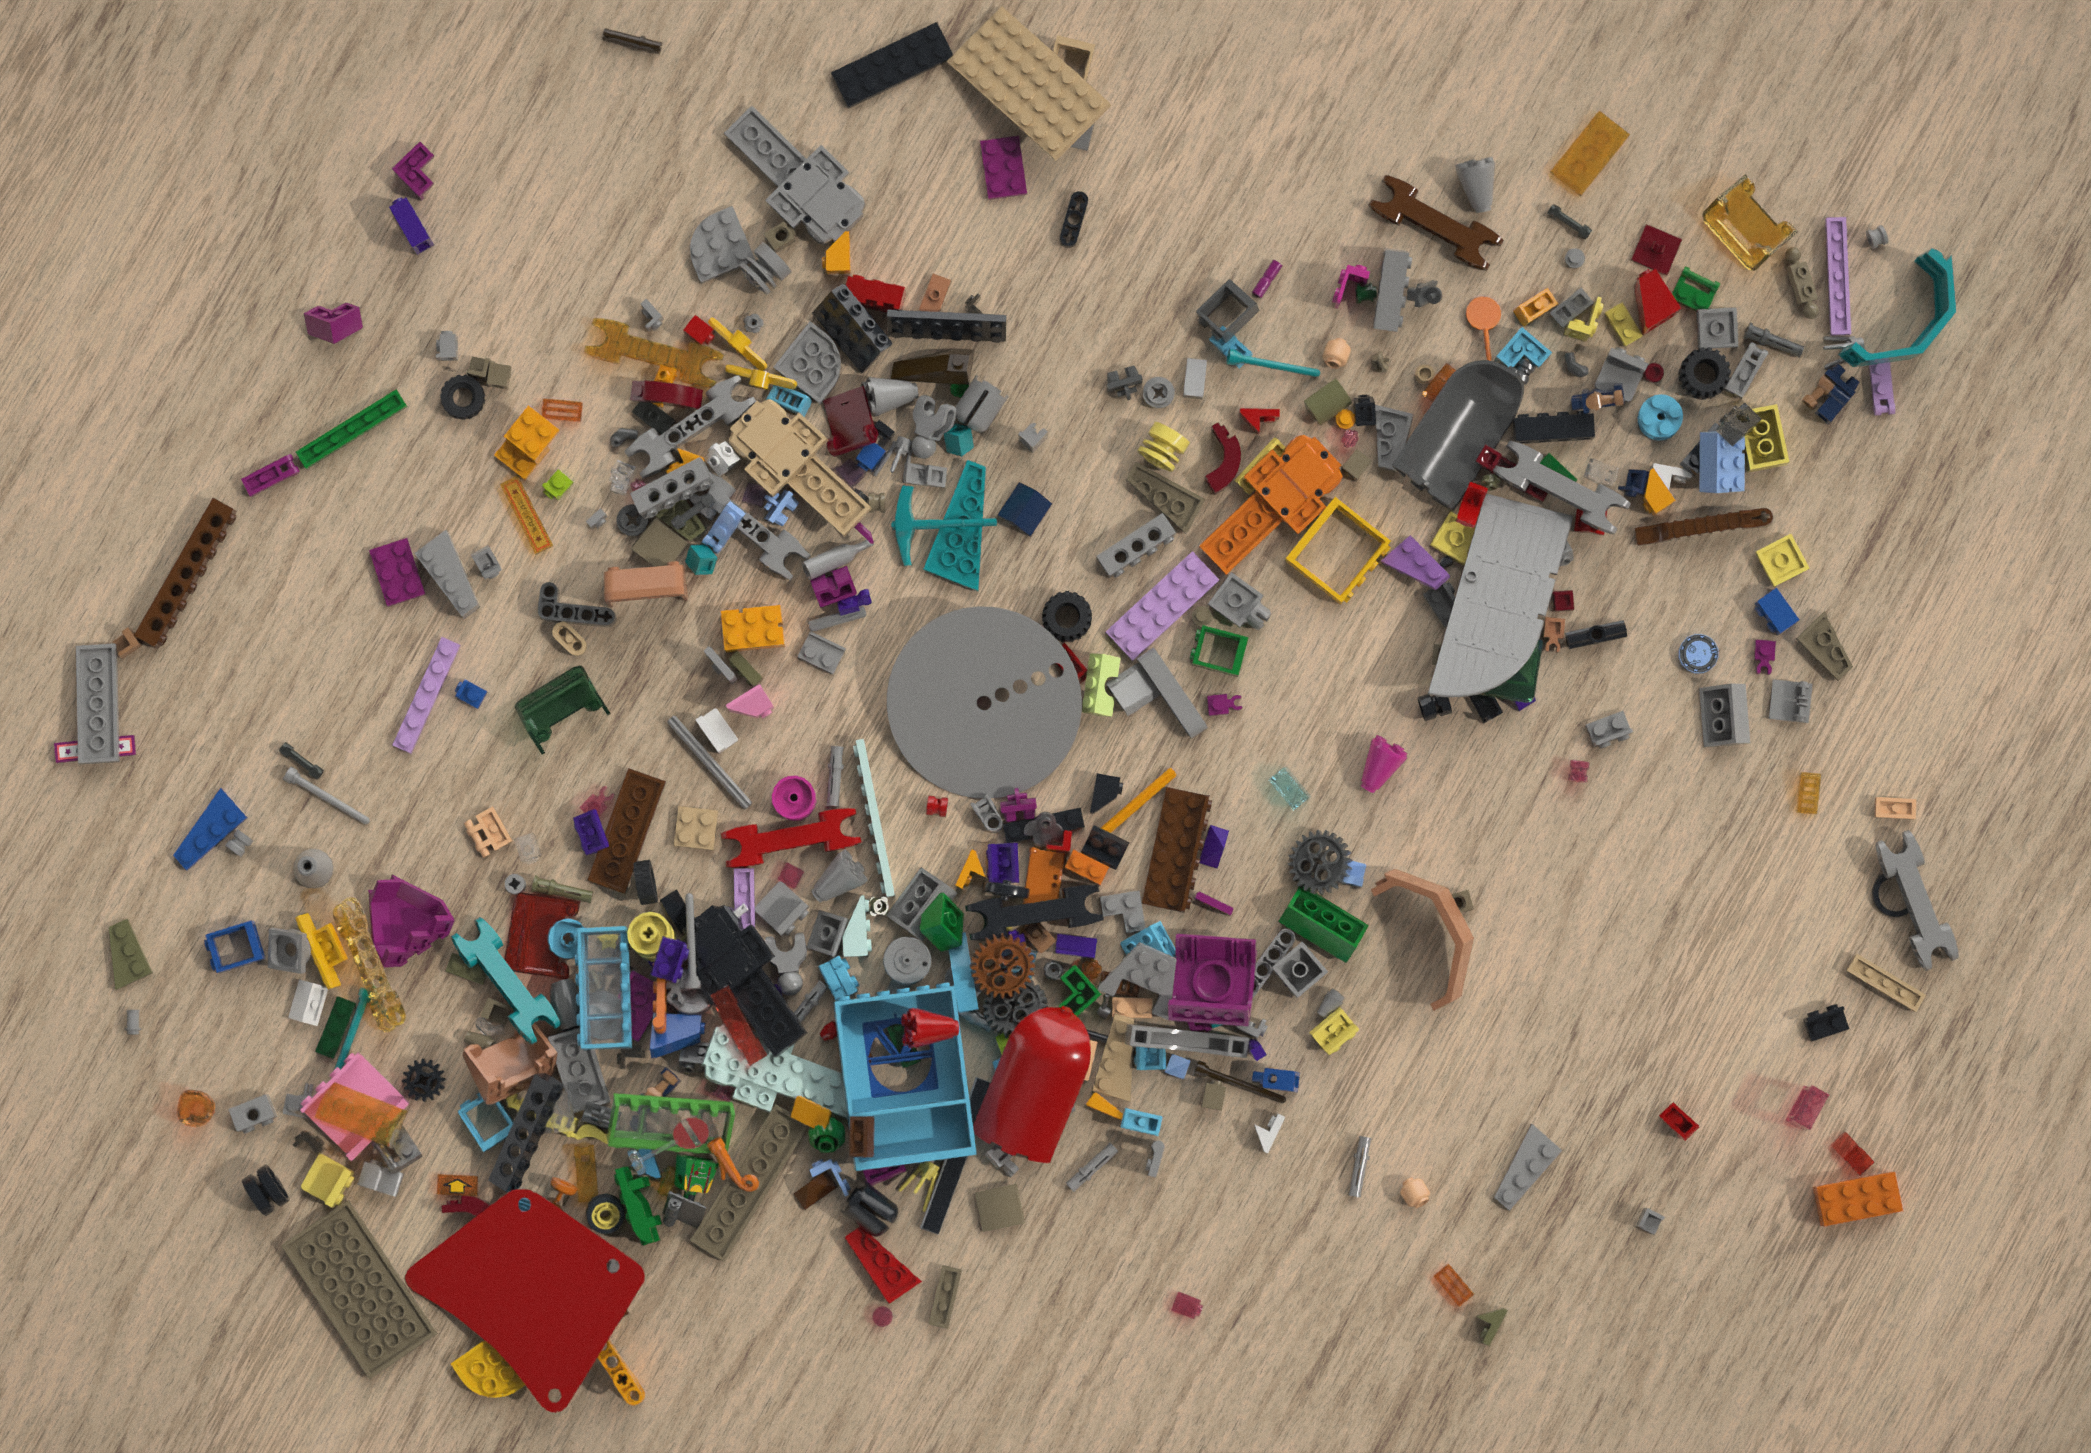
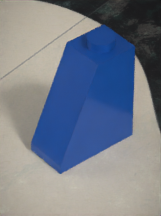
(680, 1032)

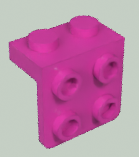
(1356, 274)

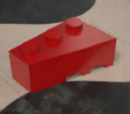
(876, 294)

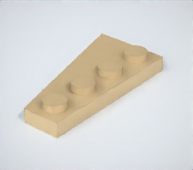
(1115, 1068)

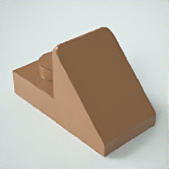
(1038, 936)

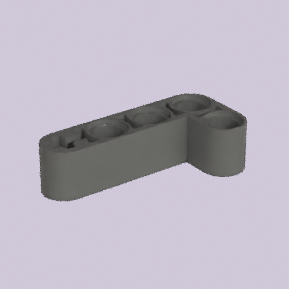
(578, 610)

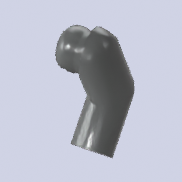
(1574, 367)

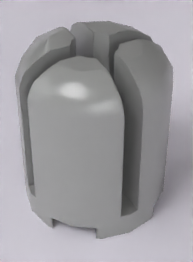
(986, 411)

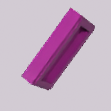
(1222, 907)

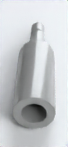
(832, 559)

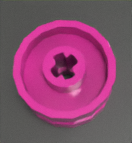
(802, 806)

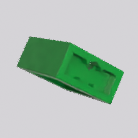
(1195, 653)

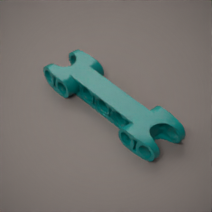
(526, 1008)

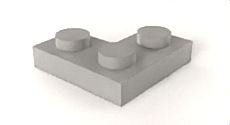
(1127, 904)

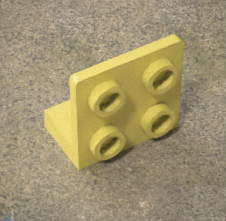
(1578, 329)

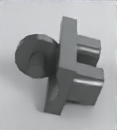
(1425, 293)
(1115, 383)
(596, 1115)

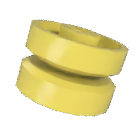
(646, 934)

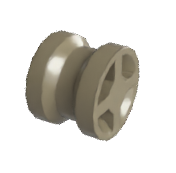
(877, 502)

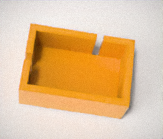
(753, 628)

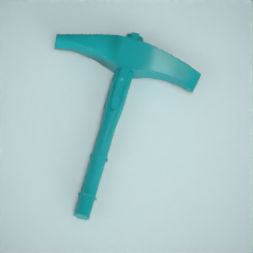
(906, 524)

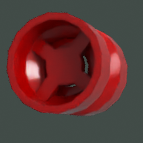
(937, 806)

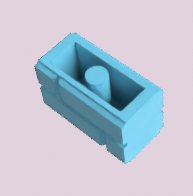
(838, 978)

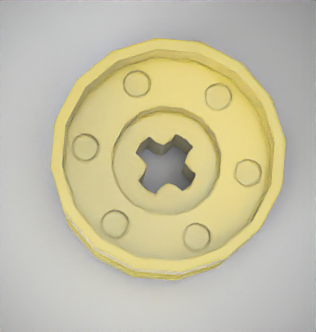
(1164, 445)

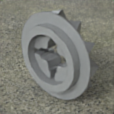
(1157, 383)

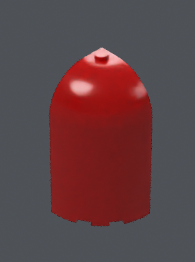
(1035, 1084)

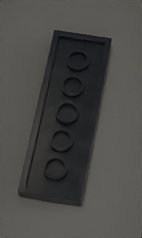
(892, 65)
(946, 325)

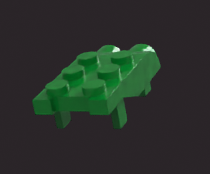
(638, 1207)

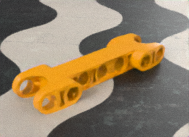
(616, 1373)

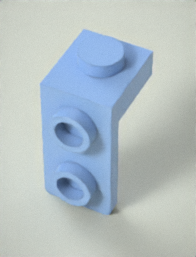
(820, 1166)

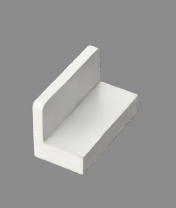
(717, 730)
(308, 1002)

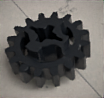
(418, 1068)

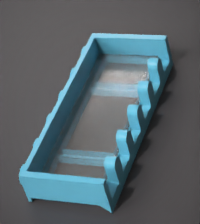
(603, 988)

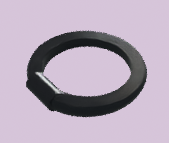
(1875, 896)

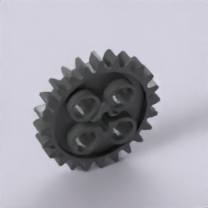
(1305, 854)
(998, 1005)

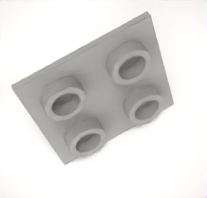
(1790, 701)

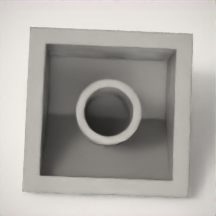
(1299, 970)

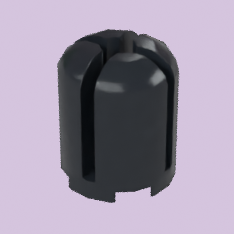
(876, 1201)

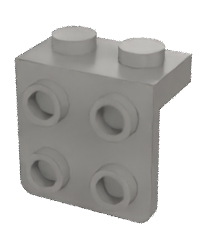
(1621, 369)
(782, 909)

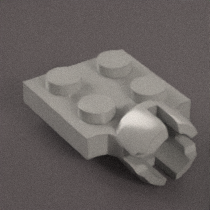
(1240, 603)

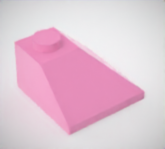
(752, 704)

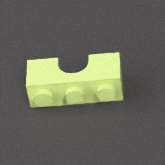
(1095, 698)

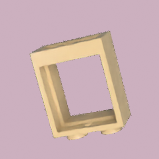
(1076, 46)

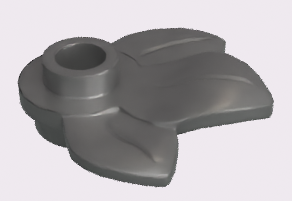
(1044, 833)

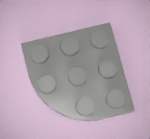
(719, 245)
(812, 363)

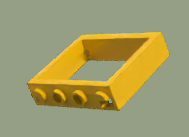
(1370, 565)

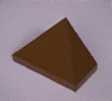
(815, 1190)

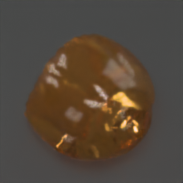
(193, 1105)

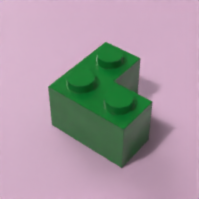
(1082, 990)

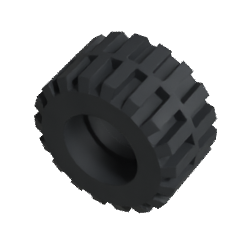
(1697, 388)
(1067, 599)

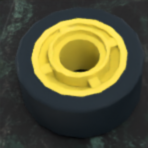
(605, 1224)

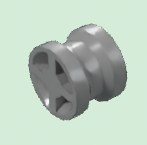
(1877, 237)
(517, 886)

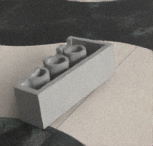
(1391, 289)
(446, 568)

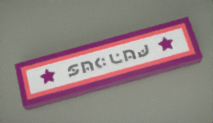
(69, 750)

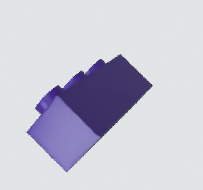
(1255, 1049)

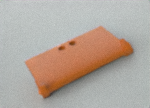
(1044, 875)

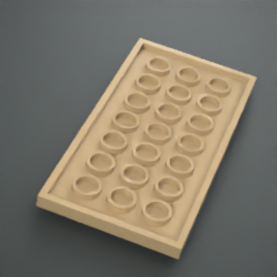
(1029, 83)

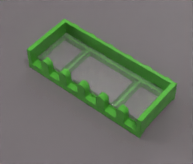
(650, 1121)

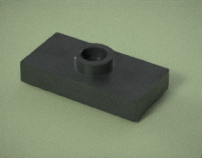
(653, 416)

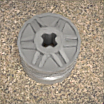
(764, 268)

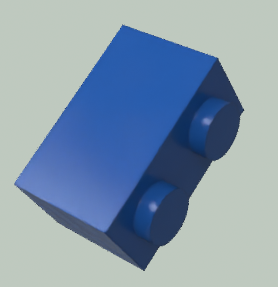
(1776, 612)

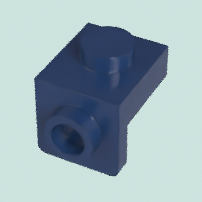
(1635, 483)

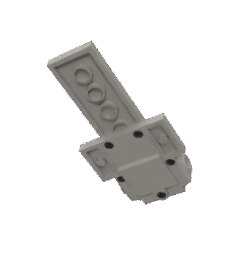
(807, 188)

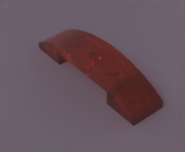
(737, 1026)

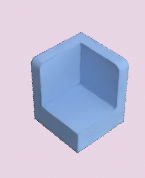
(1356, 874)

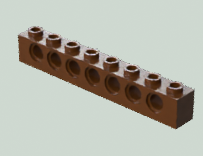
(165, 596)

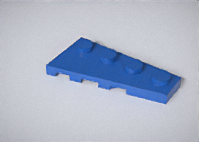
(212, 827)

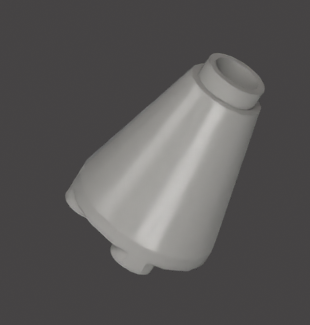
(1478, 182)
(888, 394)
(320, 870)
(839, 877)

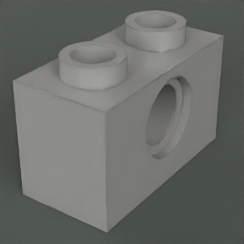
(241, 1117)

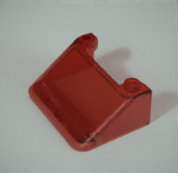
(528, 932)

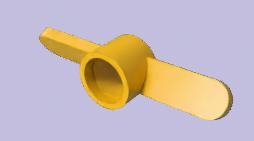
(739, 343)
(761, 378)

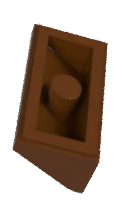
(861, 1136)

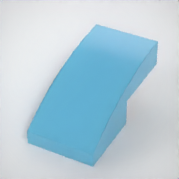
(1233, 343)

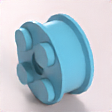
(1660, 406)

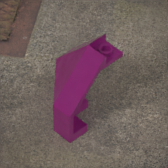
(405, 920)

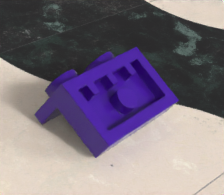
(590, 832)
(669, 959)

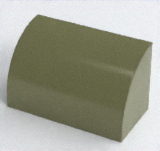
(1327, 402)

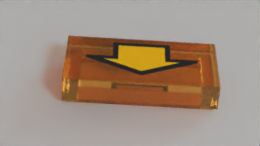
(457, 1185)

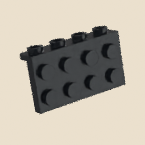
(852, 327)

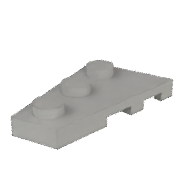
(1392, 434)

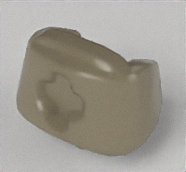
(1379, 363)

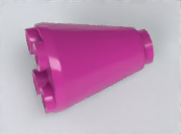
(1381, 763)

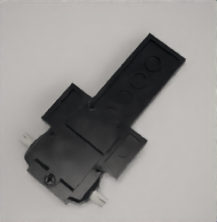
(735, 959)

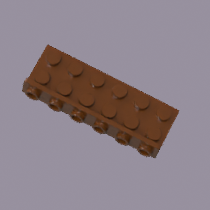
(1176, 850)

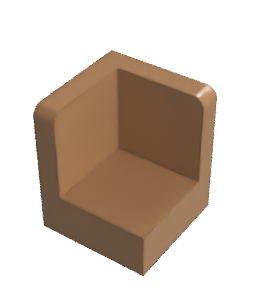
(127, 643)

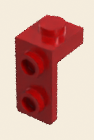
(1471, 504)

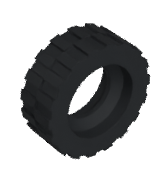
(462, 382)
(645, 882)

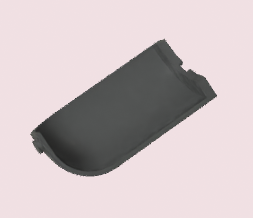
(1466, 415)

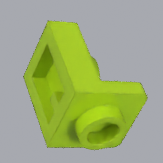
(557, 485)

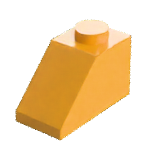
(838, 256)
(1657, 495)

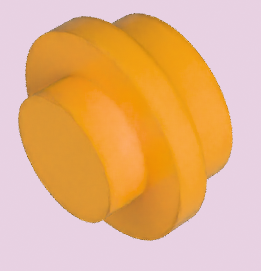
(1345, 419)

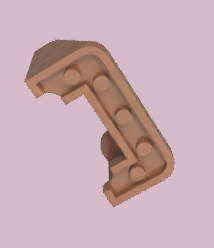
(509, 1065)

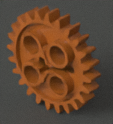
(993, 951)

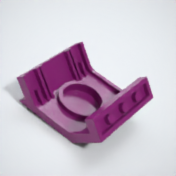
(1213, 980)

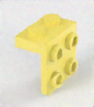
(328, 1180)

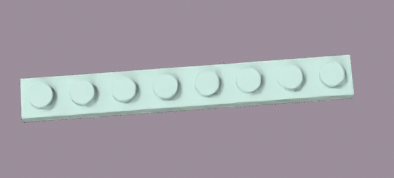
(874, 827)

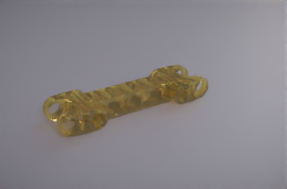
(620, 344)
(383, 999)

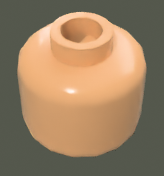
(1336, 353)
(1415, 1192)

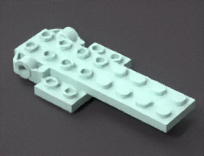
(762, 1081)

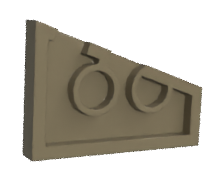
(1825, 647)

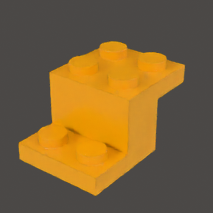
(526, 442)

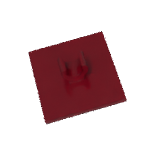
(1656, 249)

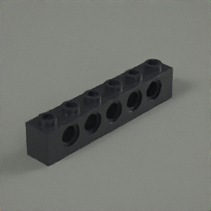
(502, 1175)

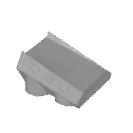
(1132, 689)

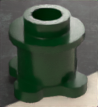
(1365, 292)

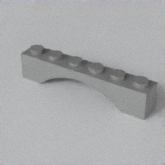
(1186, 1040)

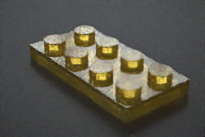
(1590, 153)

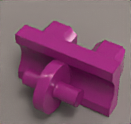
(1018, 803)

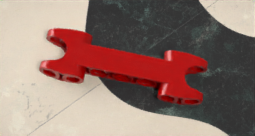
(756, 844)

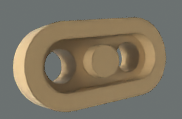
(569, 639)

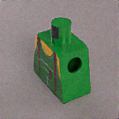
(694, 1174)

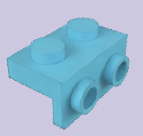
(1150, 1058)

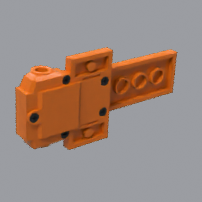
(1285, 490)

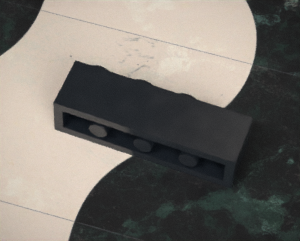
(1553, 428)

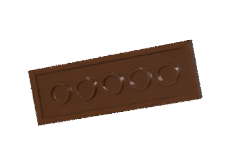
(627, 830)

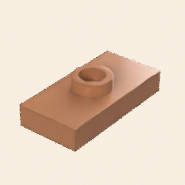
(935, 294)

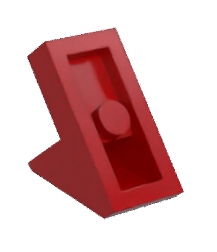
(1252, 416)
(1679, 1121)

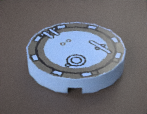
(1698, 653)

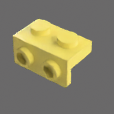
(1334, 1031)

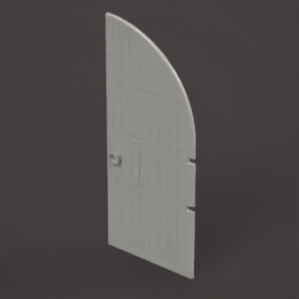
(1500, 596)

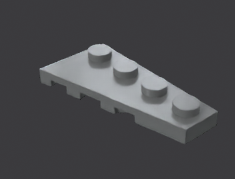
(1528, 1164)

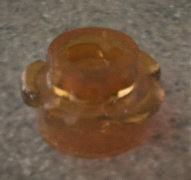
(1086, 968)

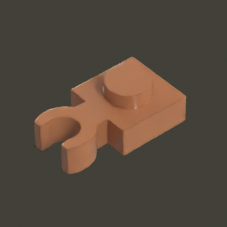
(1553, 630)

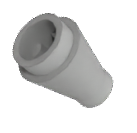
(1330, 1003)

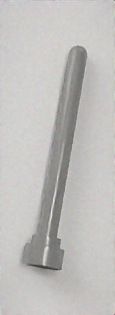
(292, 776)
(692, 980)

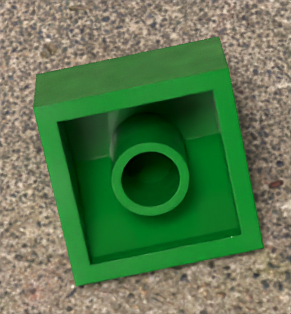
(943, 923)

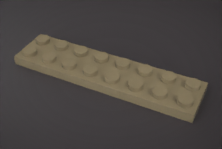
(735, 1206)

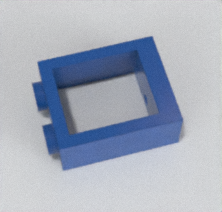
(254, 940)

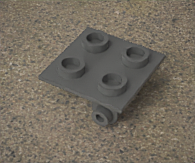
(683, 1210)

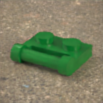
(1691, 296)

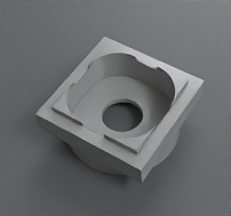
(278, 956)

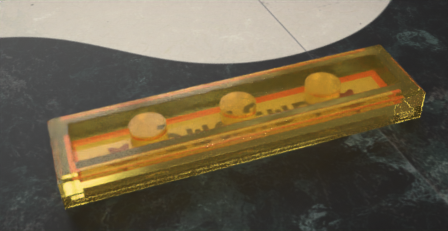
(526, 515)

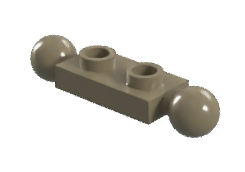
(1802, 283)

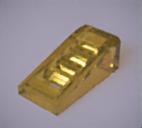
(1816, 785)

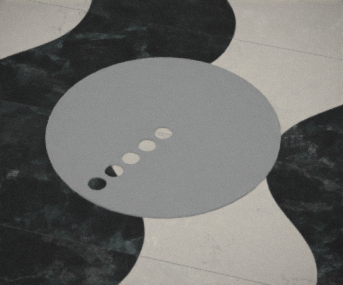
(937, 712)

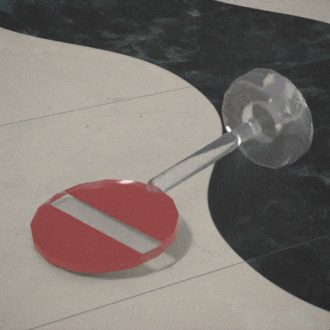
(687, 1134)

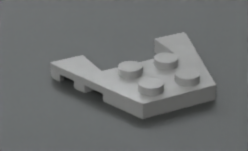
(1147, 969)

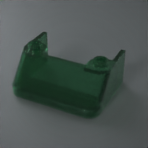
(556, 702)

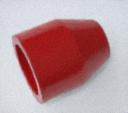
(828, 1031)

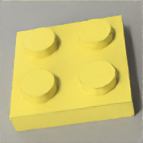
(1782, 560)

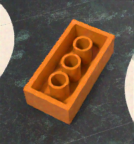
(1857, 1198)

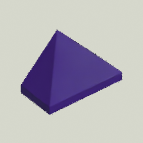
(1214, 846)

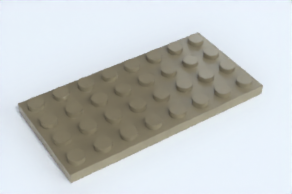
(359, 1289)

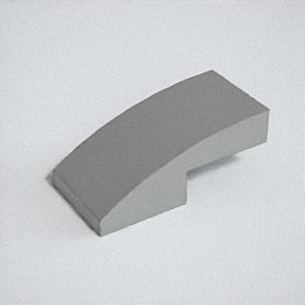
(1572, 307)
(924, 475)

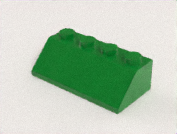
(1323, 924)

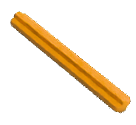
(1139, 800)

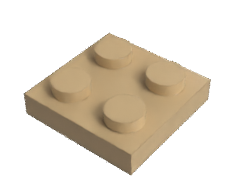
(696, 828)

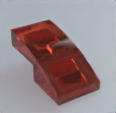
(1852, 1153)

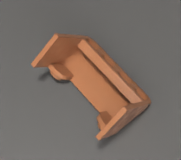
(645, 583)

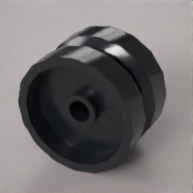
(265, 1190)

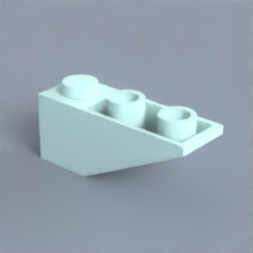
(855, 936)

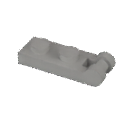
(1746, 371)

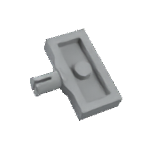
(293, 1102)

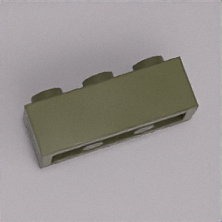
(745, 669)

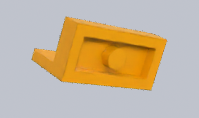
(810, 1113)

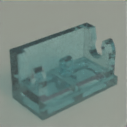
(1289, 788)

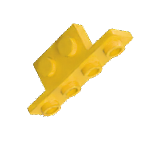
(325, 949)

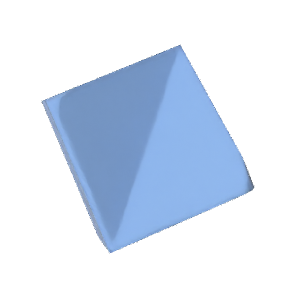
(1177, 1066)

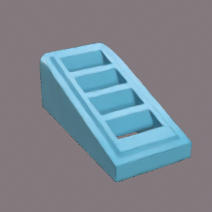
(800, 405)

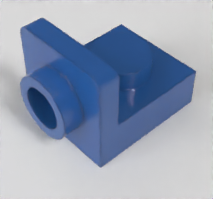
(470, 693)

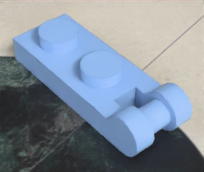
(724, 527)

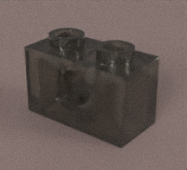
(1737, 423)

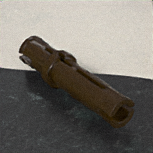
(640, 43)

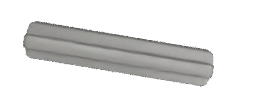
(835, 619)

